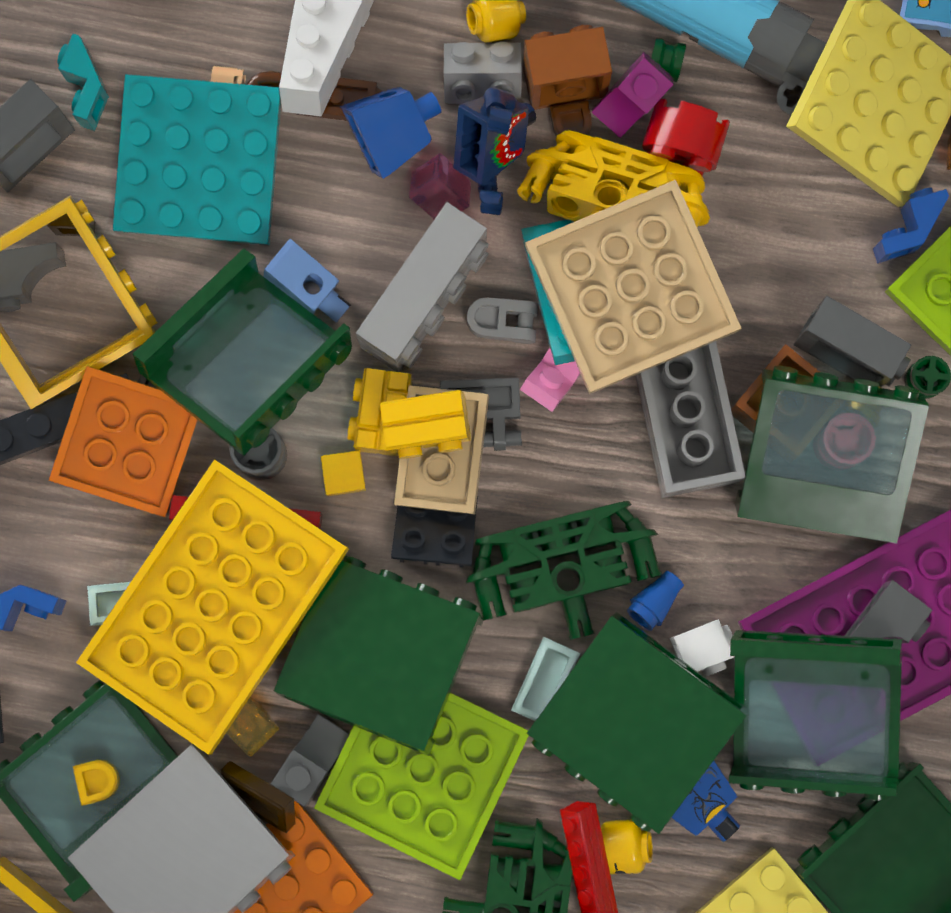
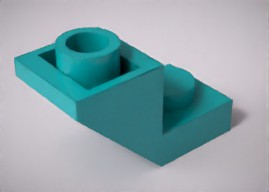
(78, 68)

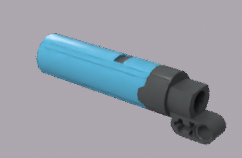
(753, 34)

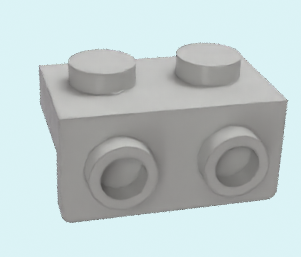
(478, 66)

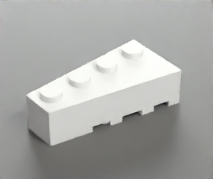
(316, 50)

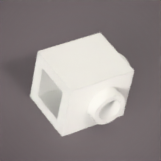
(704, 647)

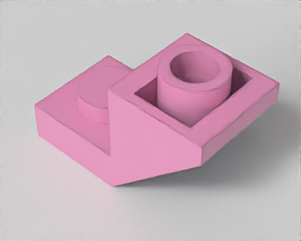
(550, 382)

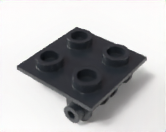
(433, 536)

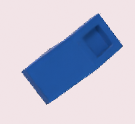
(919, 217)
(37, 604)

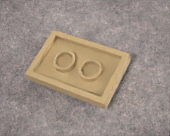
(449, 478)

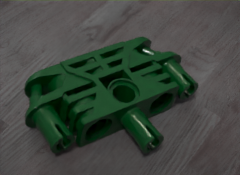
(556, 539)
(508, 875)

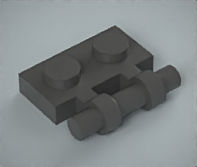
(503, 405)

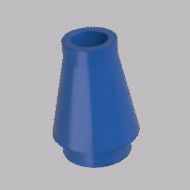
(655, 601)

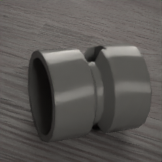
(264, 460)

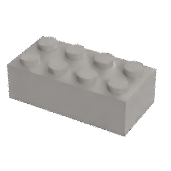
(423, 288)
(690, 423)

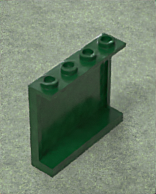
(379, 654)
(636, 723)
(887, 854)

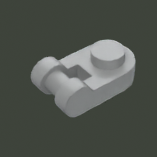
(488, 319)

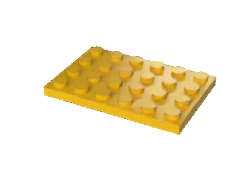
(212, 607)

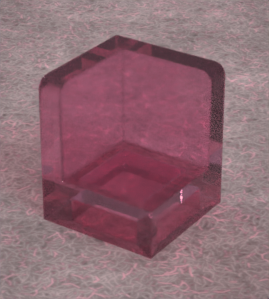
(439, 183)

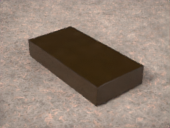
(264, 799)

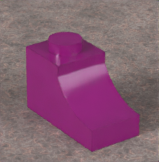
(633, 95)

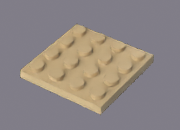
(632, 286)

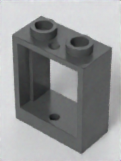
(28, 132)
(853, 344)

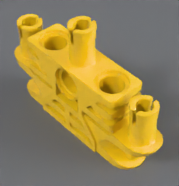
(598, 174)

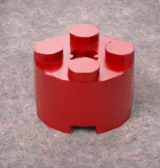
(686, 135)

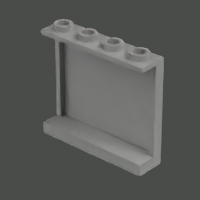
(183, 846)

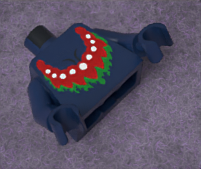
(489, 139)

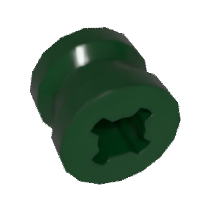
(669, 57)
(933, 371)

